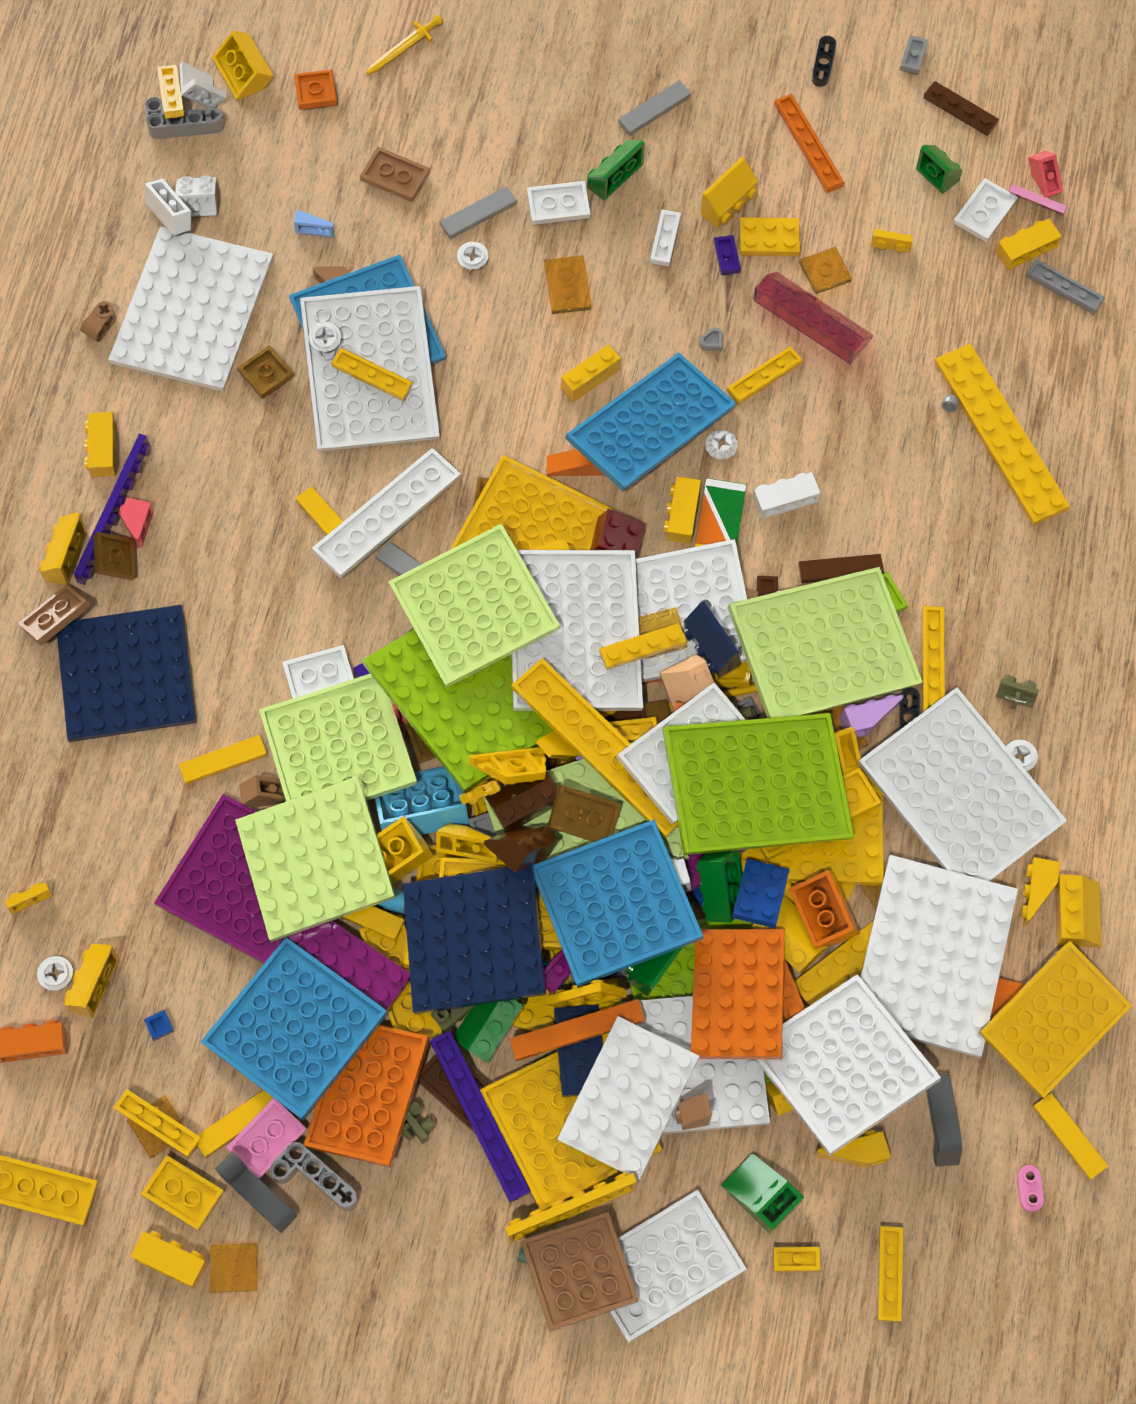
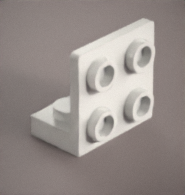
(199, 86)
(198, 194)

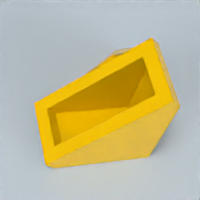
(556, 747)
(847, 749)

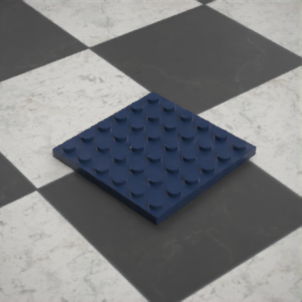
(125, 673)
(473, 939)

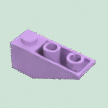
(868, 715)

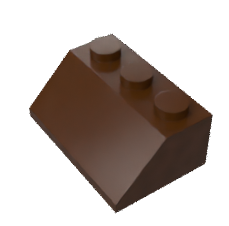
(522, 802)
(523, 846)

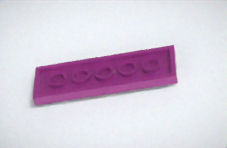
(354, 962)

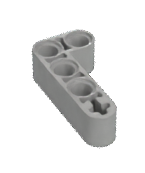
(206, 121)
(318, 1180)

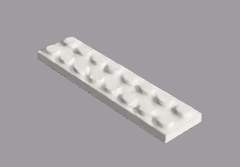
(386, 513)

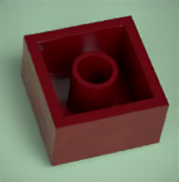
(617, 532)

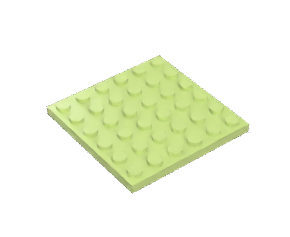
(474, 605)
(336, 737)
(315, 859)

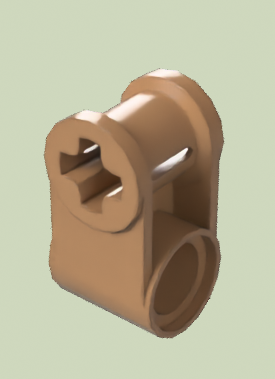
(99, 321)

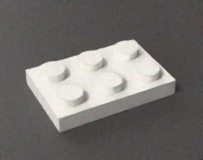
(558, 202)
(985, 210)
(317, 671)

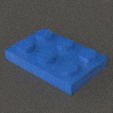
(760, 893)

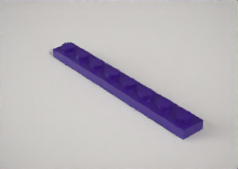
(110, 513)
(480, 1117)

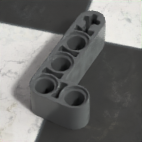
(945, 1123)
(255, 1192)

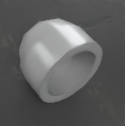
(950, 403)

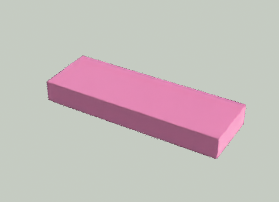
(1038, 199)

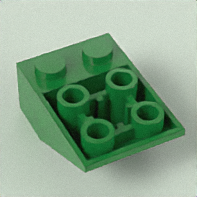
(762, 1192)

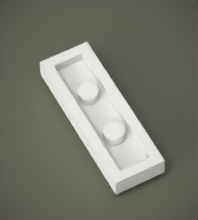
(665, 238)

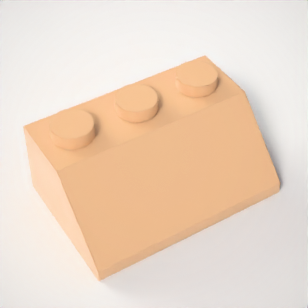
(686, 679)

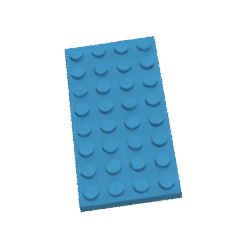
(650, 421)

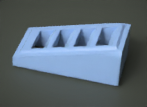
(312, 225)

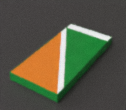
(720, 511)

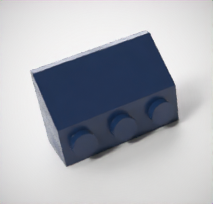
(711, 641)

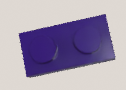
(727, 255)

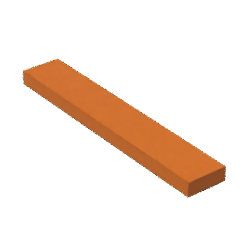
(809, 143)
(574, 1030)

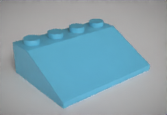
(425, 805)

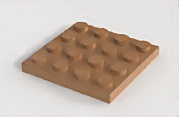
(579, 1271)

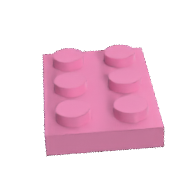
(266, 1137)

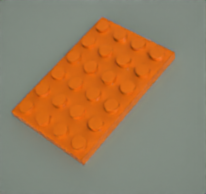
(738, 994)
(370, 1099)

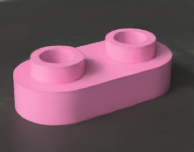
(1030, 1188)

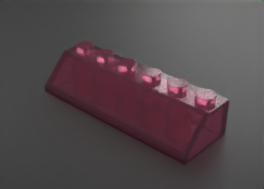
(811, 316)

